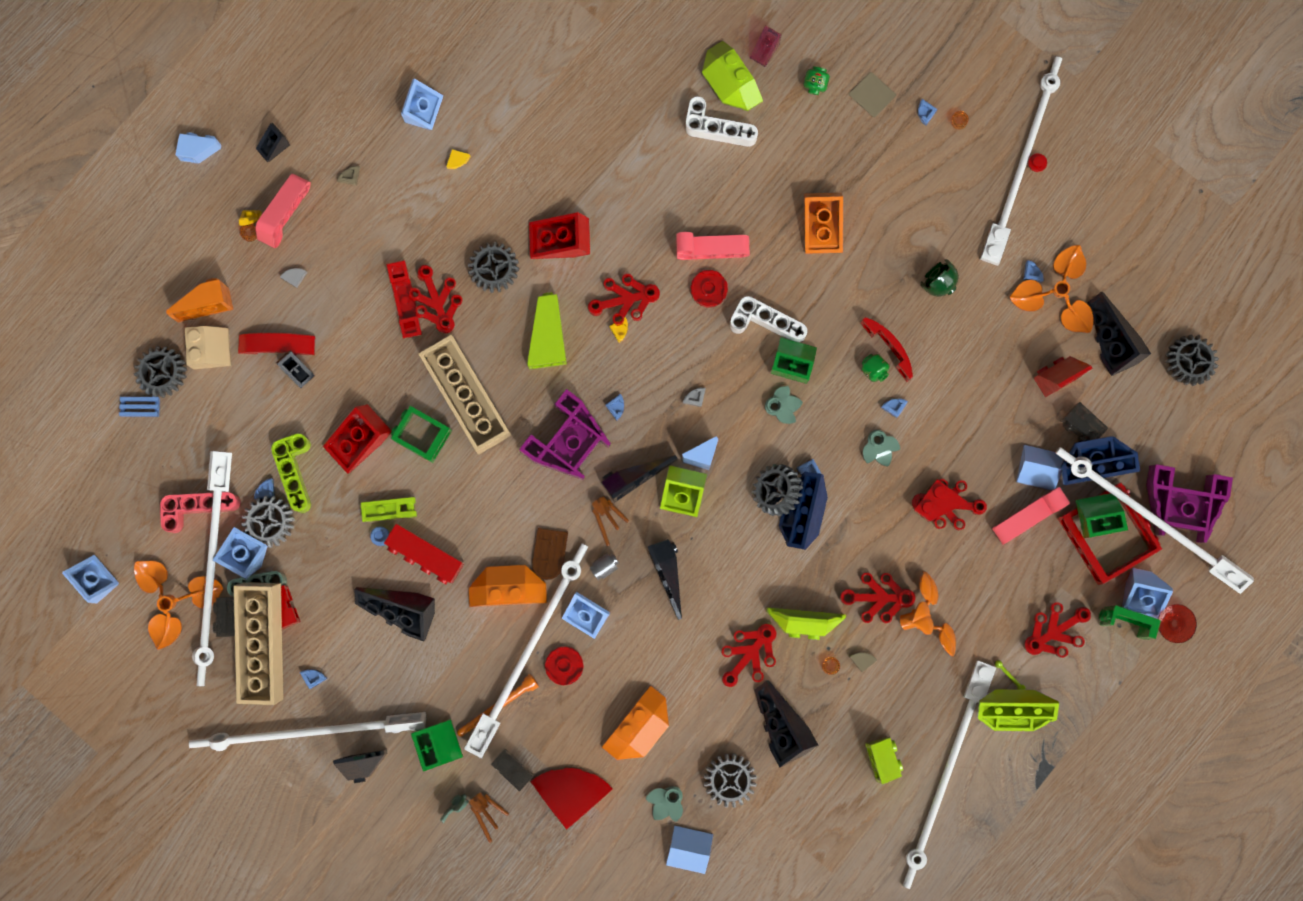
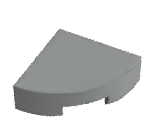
(294, 276)
(695, 397)

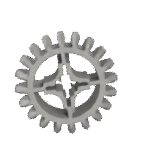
(266, 529)
(723, 787)

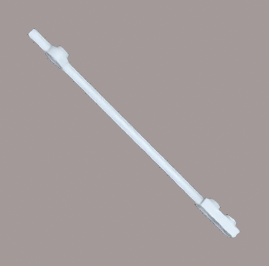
(998, 233)
(217, 481)
(1221, 567)
(975, 691)
(392, 724)
(488, 725)

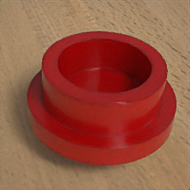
(1037, 162)

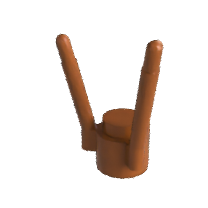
(602, 507)
(479, 805)

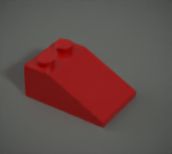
(560, 237)
(1060, 375)
(357, 437)

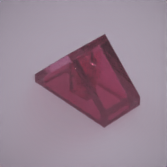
(766, 46)

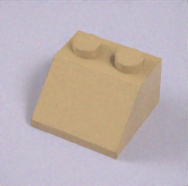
(207, 347)

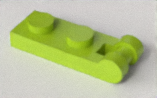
(388, 509)

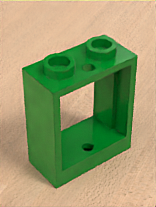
(438, 442)

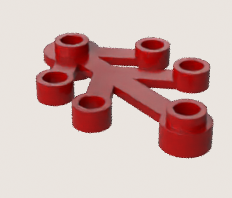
(626, 298)
(436, 302)
(950, 515)
(881, 597)
(1054, 631)
(751, 652)

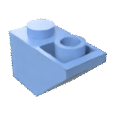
(195, 148)

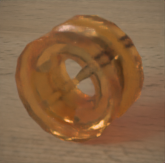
(954, 122)
(253, 237)
(825, 664)

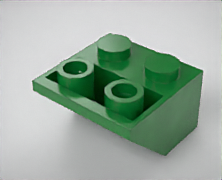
(794, 360)
(1101, 515)
(437, 745)

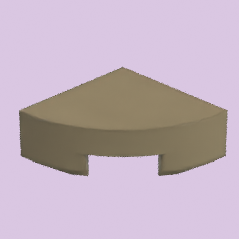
(349, 176)
(862, 660)

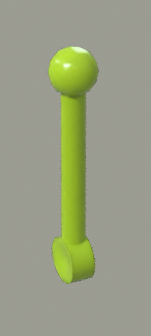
(999, 664)

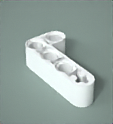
(722, 126)
(770, 323)

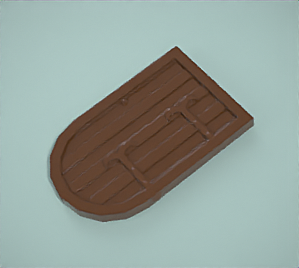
(549, 553)

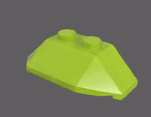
(730, 78)
(805, 622)
(1017, 710)

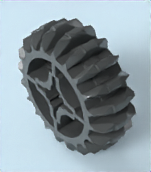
(500, 266)
(1196, 347)
(175, 379)
(786, 483)

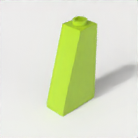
(547, 338)

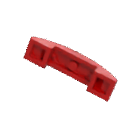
(401, 286)
(874, 328)
(276, 343)

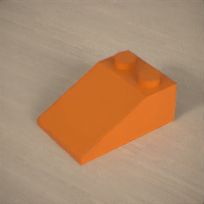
(823, 222)
(202, 301)

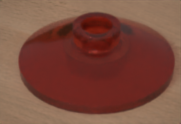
(1185, 626)

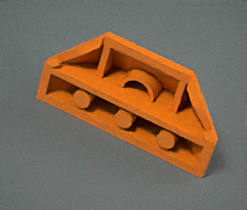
(507, 587)
(640, 727)

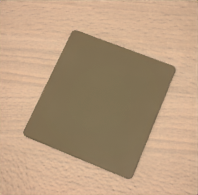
(872, 94)

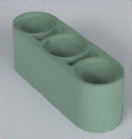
(263, 577)

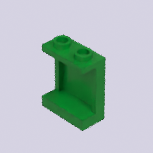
(1147, 625)

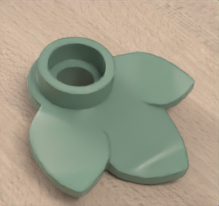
(786, 405)
(880, 451)
(458, 804)
(664, 805)

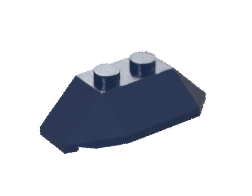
(1108, 459)
(804, 522)

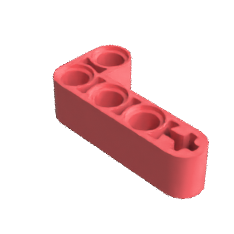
(281, 209)
(711, 246)
(200, 506)
(1031, 515)

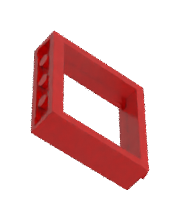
(1091, 562)

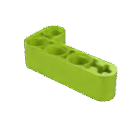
(294, 474)

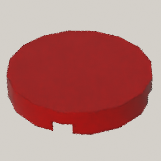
(709, 288)
(564, 666)

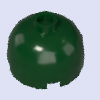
(941, 279)

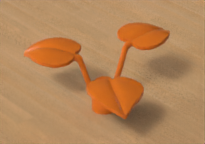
(1029, 293)
(921, 618)
(163, 628)

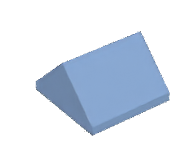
(421, 105)
(701, 455)
(1039, 468)
(241, 553)
(91, 579)
(585, 615)
(689, 849)

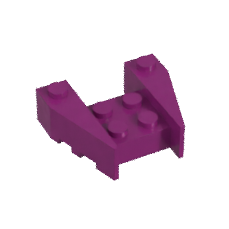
(572, 441)
(1186, 507)

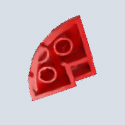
(570, 792)

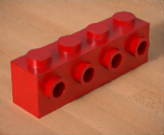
(424, 554)

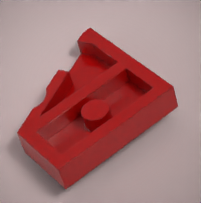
(938, 501)

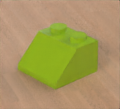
(683, 491)
(883, 760)

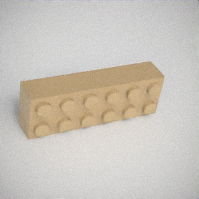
(464, 394)
(258, 643)

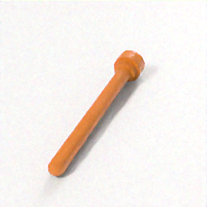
(528, 684)

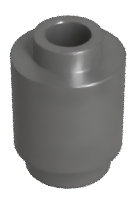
(604, 566)

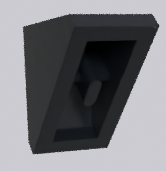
(272, 143)
(295, 369)

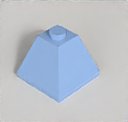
(1146, 593)

